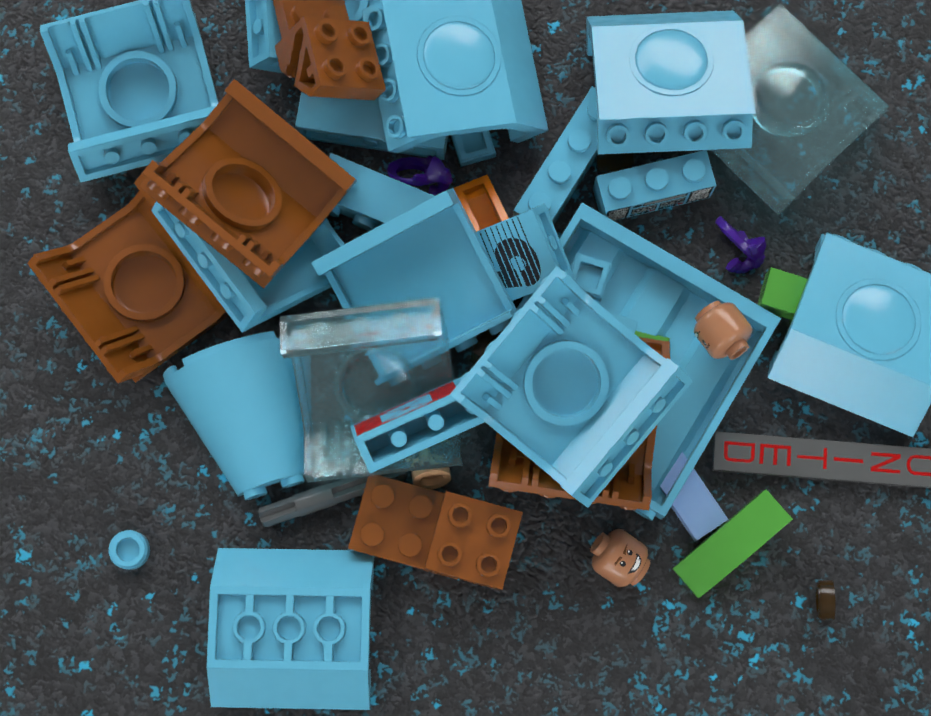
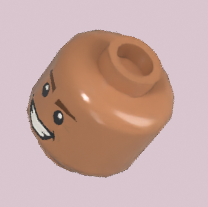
(723, 330)
(620, 558)

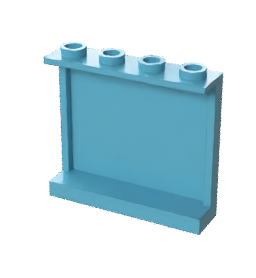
(424, 256)
(240, 295)

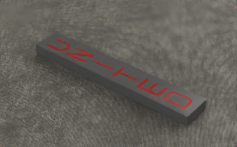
(821, 459)

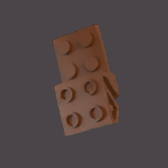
(327, 50)
(436, 531)

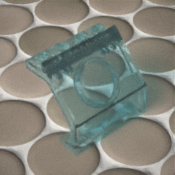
(804, 110)
(360, 365)

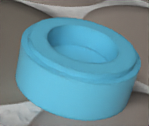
(129, 549)

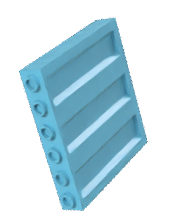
(664, 301)

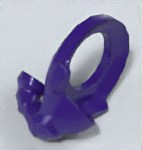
(431, 166)
(752, 248)

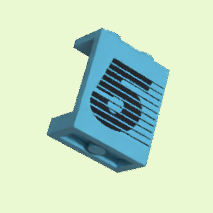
(524, 250)

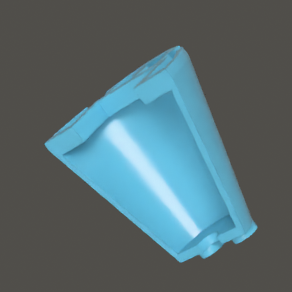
(244, 411)

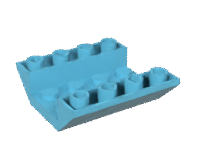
(290, 629)

